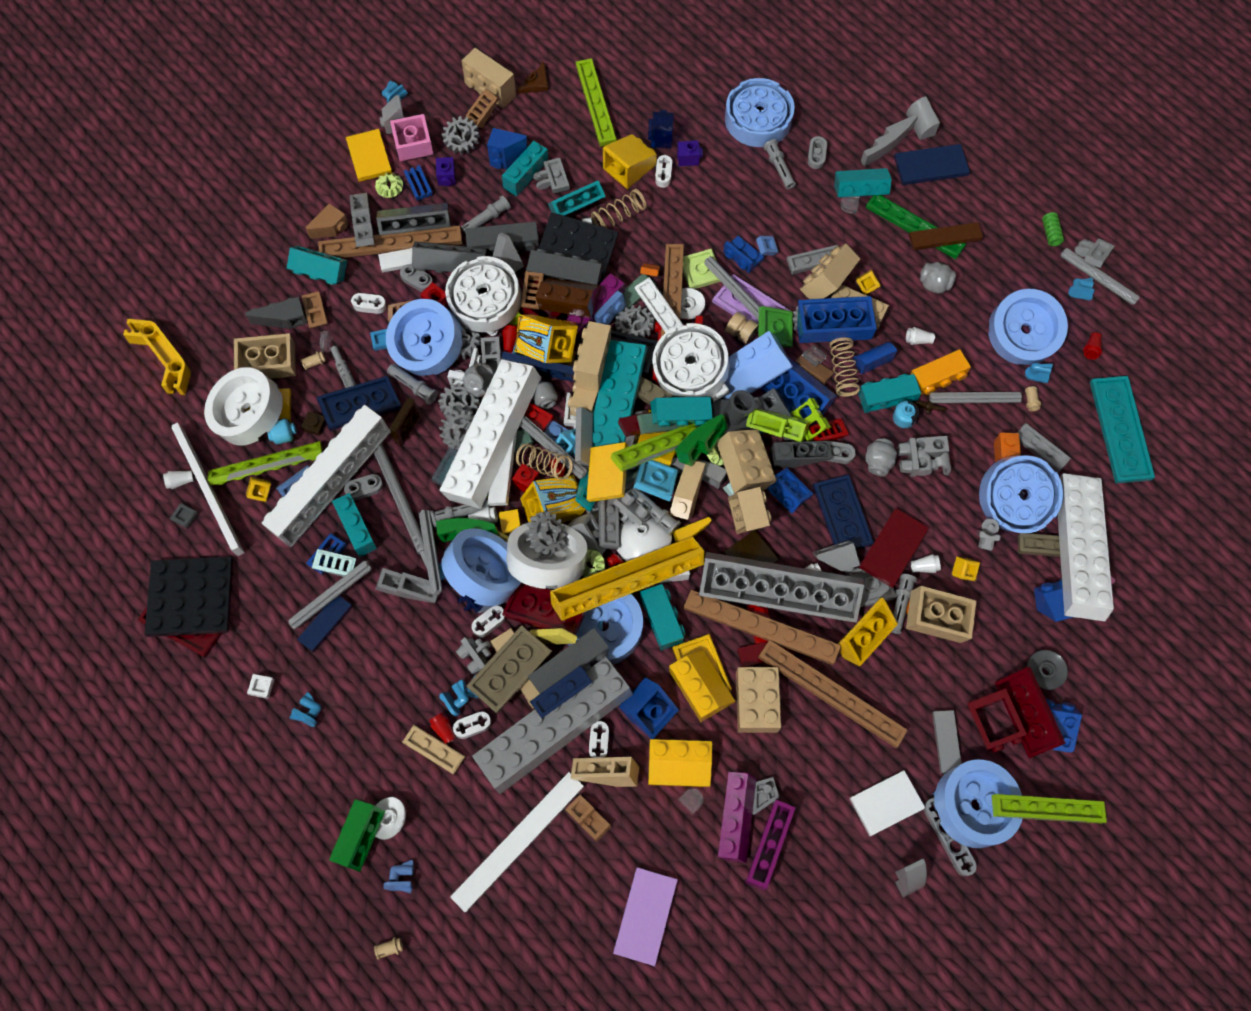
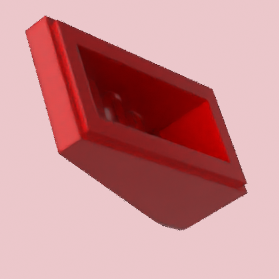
(831, 437)

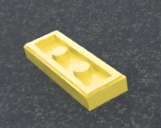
(554, 636)

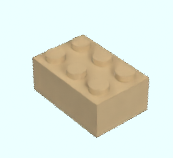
(485, 73)
(830, 272)
(269, 354)
(592, 356)
(746, 460)
(749, 510)
(941, 614)
(758, 700)

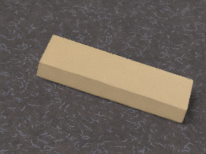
(433, 749)

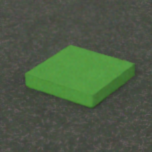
(777, 322)

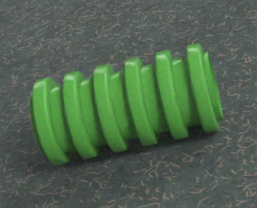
(1053, 229)

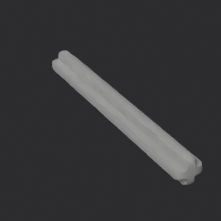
(1100, 276)
(733, 286)
(975, 397)
(550, 445)
(430, 552)
(329, 595)

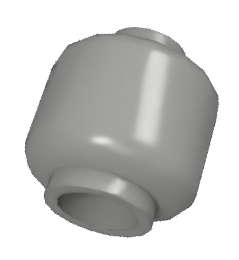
(545, 395)

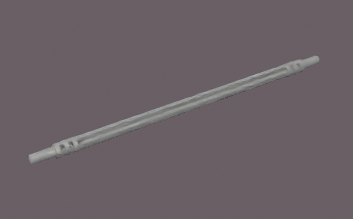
(386, 468)

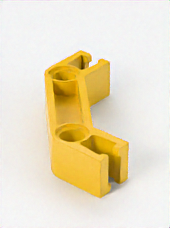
(163, 350)

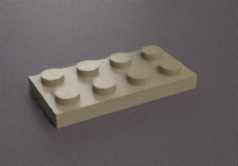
(509, 669)

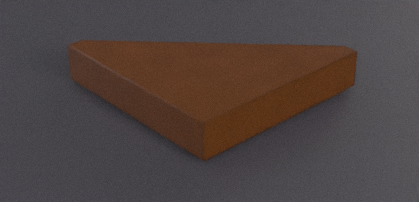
(535, 81)

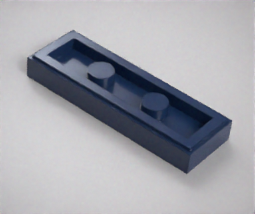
(324, 623)
(561, 691)

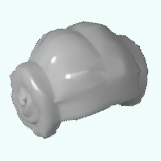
(937, 277)
(477, 379)
(881, 456)

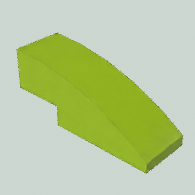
(778, 424)

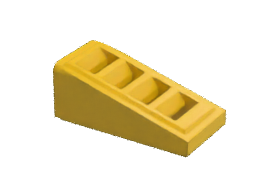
(691, 530)

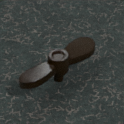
(929, 406)

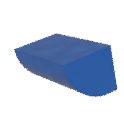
(875, 357)

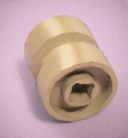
(742, 328)

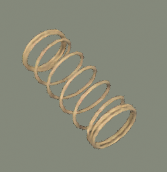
(617, 211)
(844, 385)
(555, 465)

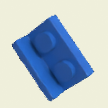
(742, 254)
(789, 490)

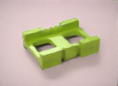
(814, 416)

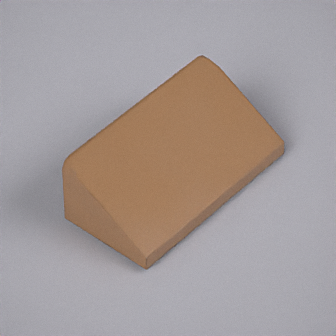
(819, 372)

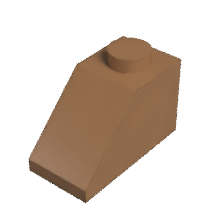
(327, 223)

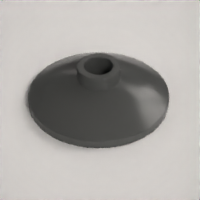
(1053, 664)

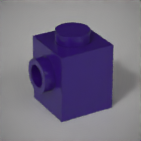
(689, 153)
(445, 171)

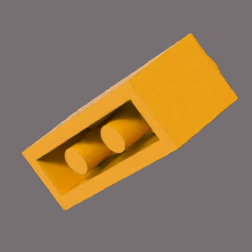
(941, 372)

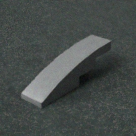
(892, 137)
(361, 219)

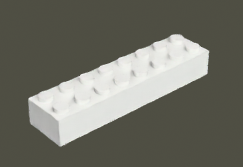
(490, 434)
(326, 476)
(1084, 549)

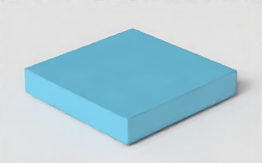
(656, 479)

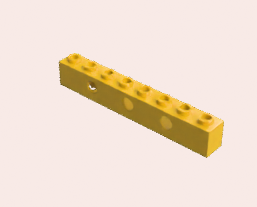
(626, 578)

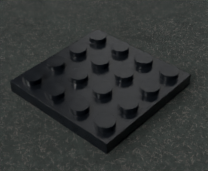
(579, 239)
(189, 596)

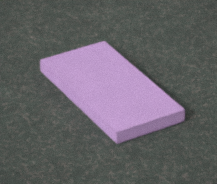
(731, 304)
(645, 916)

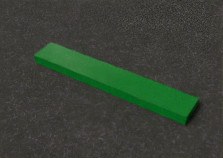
(907, 221)

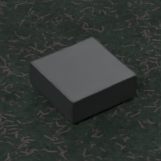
(184, 516)

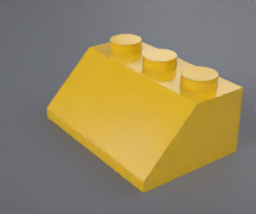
(868, 633)
(701, 685)
(680, 763)

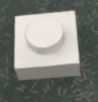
(260, 686)

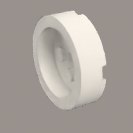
(488, 310)
(697, 379)
(237, 392)
(546, 570)

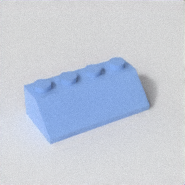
(756, 365)

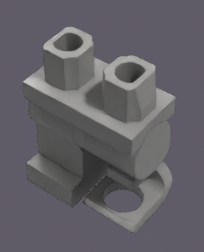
(920, 454)

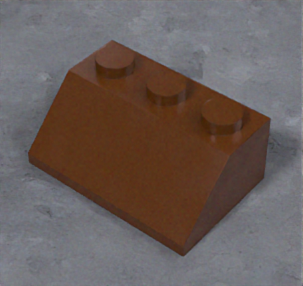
(567, 297)

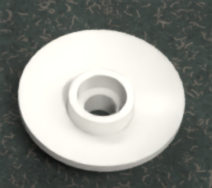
(694, 300)
(393, 818)

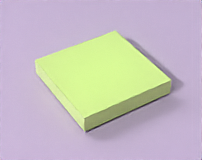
(696, 272)

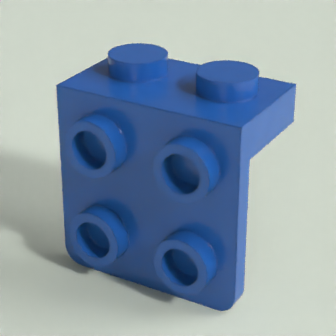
(1068, 721)

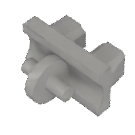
(631, 510)
(988, 534)
(477, 650)

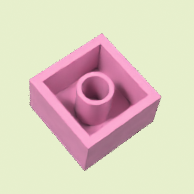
(411, 137)

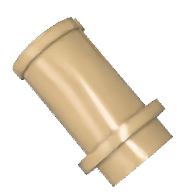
(313, 360)
(1032, 399)
(388, 948)

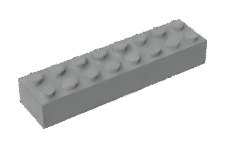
(781, 587)
(537, 739)

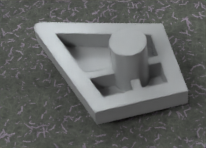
(764, 794)

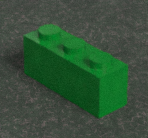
(357, 835)

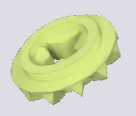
(382, 188)
(715, 456)
(596, 560)

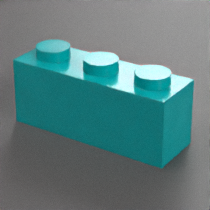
(524, 167)
(862, 182)
(577, 199)
(316, 264)
(888, 392)
(681, 411)
(354, 525)
(662, 616)

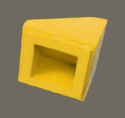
(868, 282)
(258, 489)
(509, 521)
(965, 568)

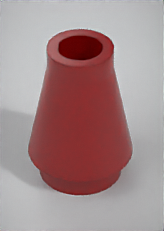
(509, 336)
(1093, 347)
(442, 727)

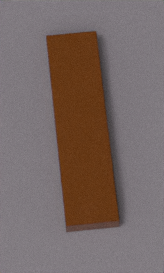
(945, 236)

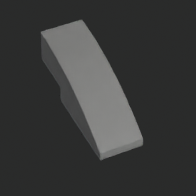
(491, 352)
(712, 473)
(405, 586)
(911, 878)

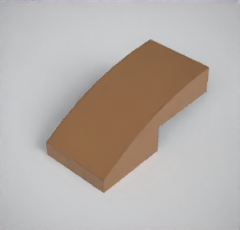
(314, 309)
(588, 818)

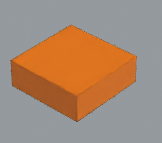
(648, 269)

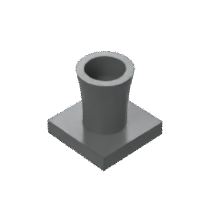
(735, 410)

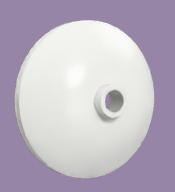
(636, 544)

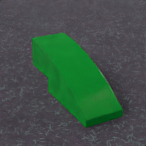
(701, 440)
(449, 528)

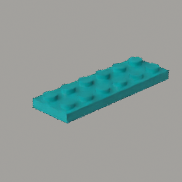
(617, 391)
(1122, 429)

